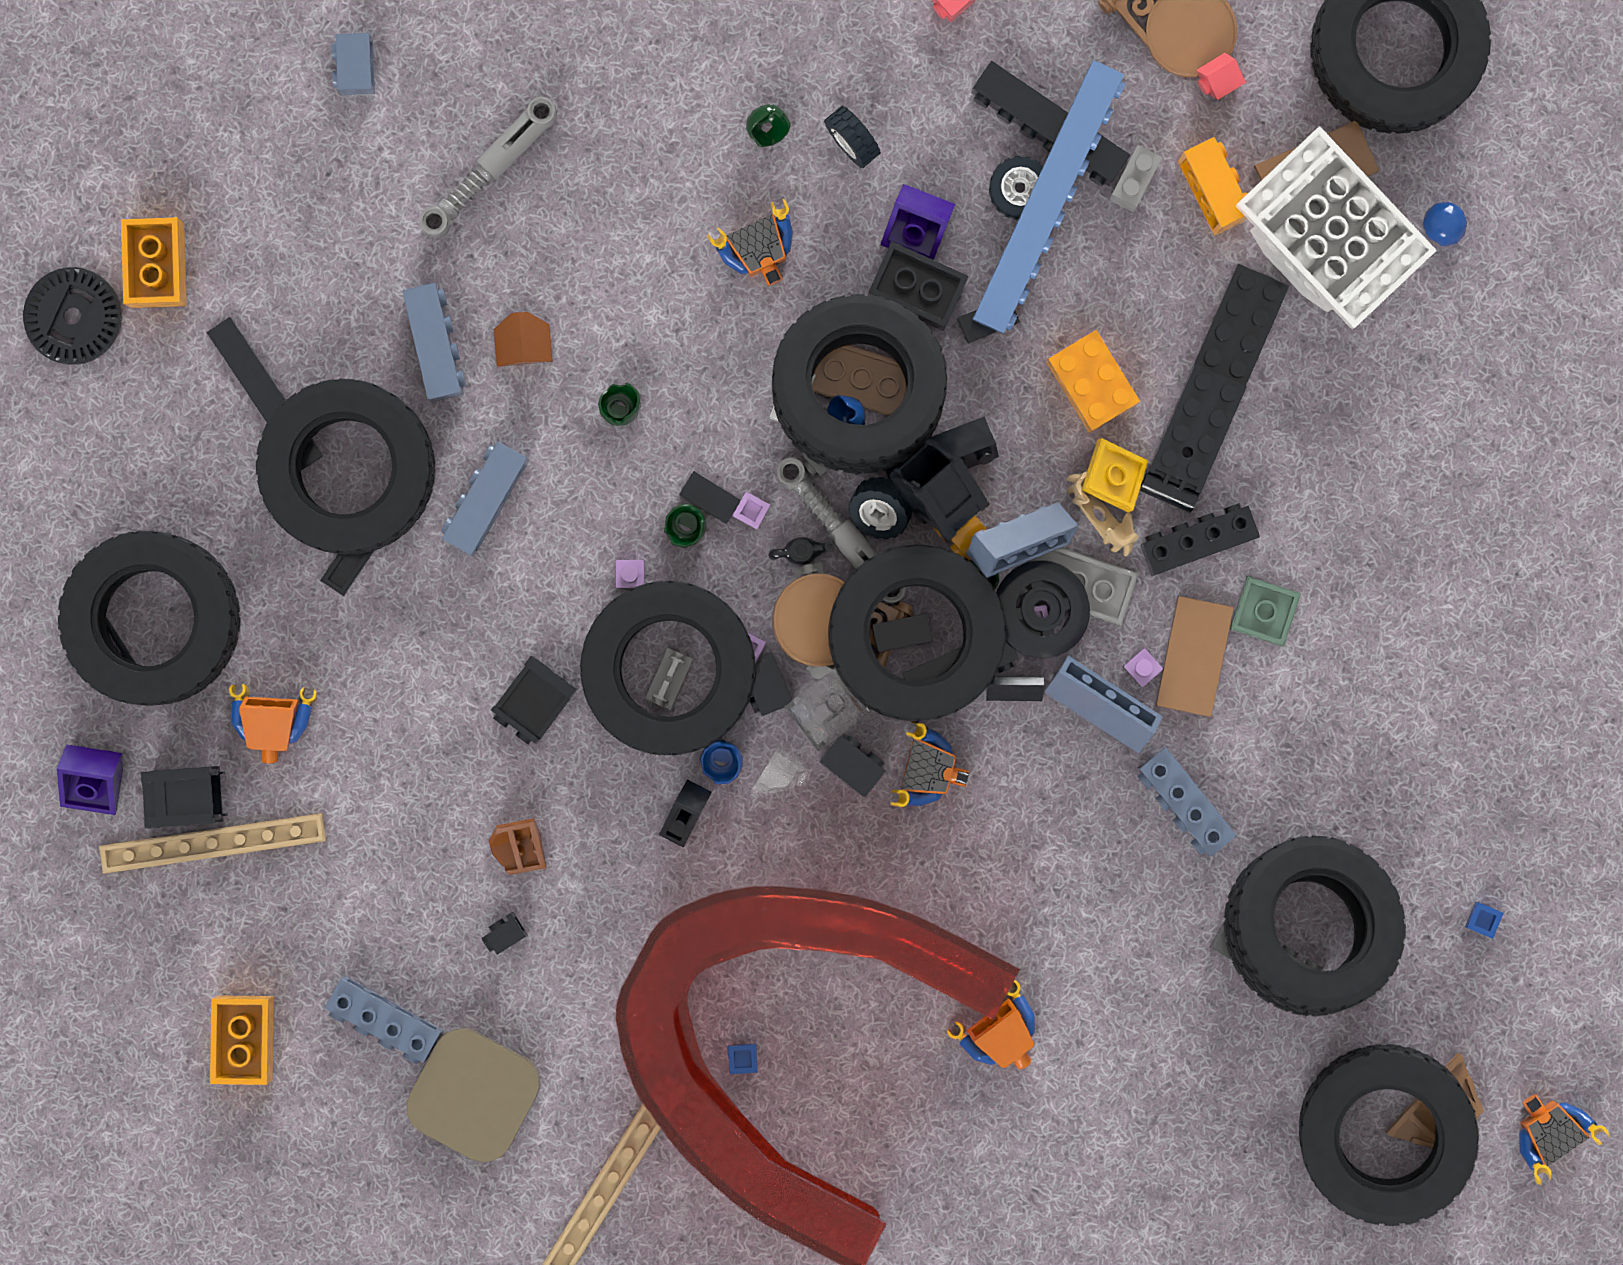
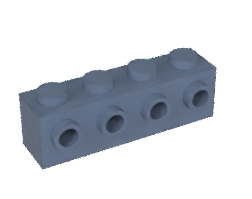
(433, 342)
(485, 498)
(1022, 539)
(1100, 705)
(1186, 801)
(383, 1019)

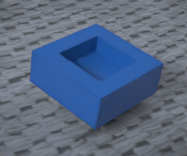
(1484, 920)
(742, 1058)

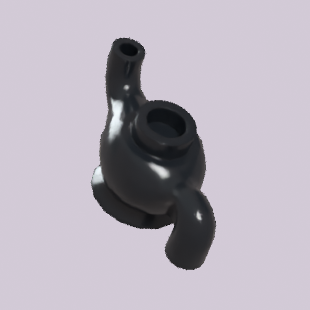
(801, 550)

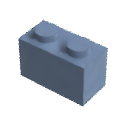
(354, 64)

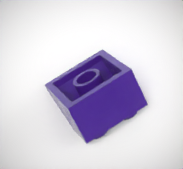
(918, 221)
(89, 779)

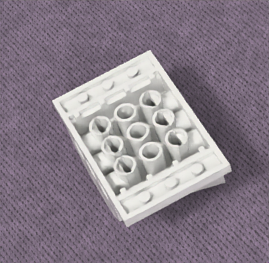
(1333, 230)

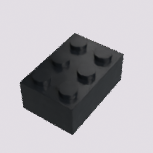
(919, 284)
(852, 765)

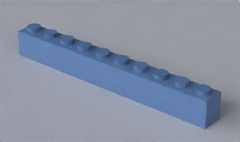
(1048, 197)

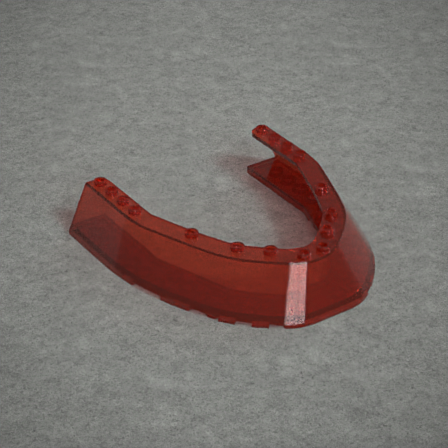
(689, 1102)

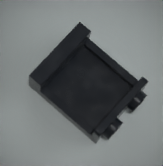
(533, 701)

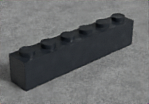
(1041, 119)

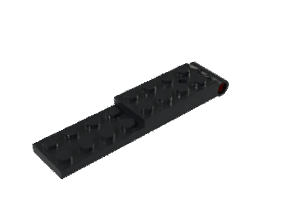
(1214, 388)

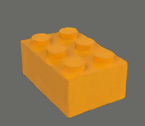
(1213, 184)
(153, 262)
(1092, 381)
(242, 1040)

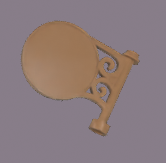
(1181, 32)
(803, 618)

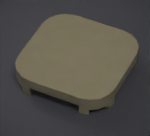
(473, 1094)

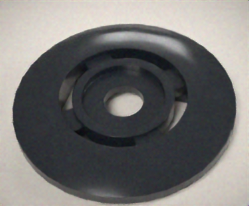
(46, 310)
(1062, 592)

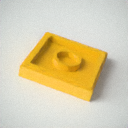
(1115, 475)

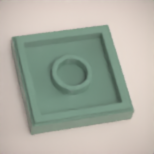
(1265, 611)

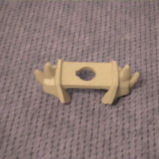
(1111, 531)

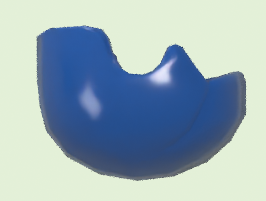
(1445, 223)
(847, 410)
(724, 752)

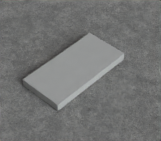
(1106, 584)

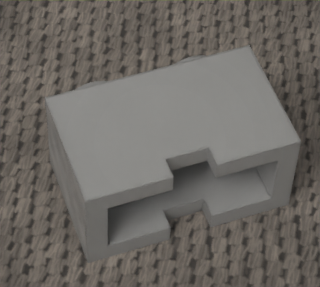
(1135, 178)

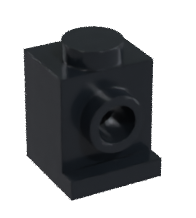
(504, 934)

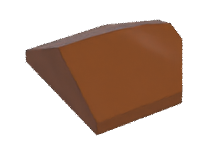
(522, 340)
(518, 846)

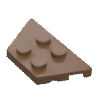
(1417, 1122)

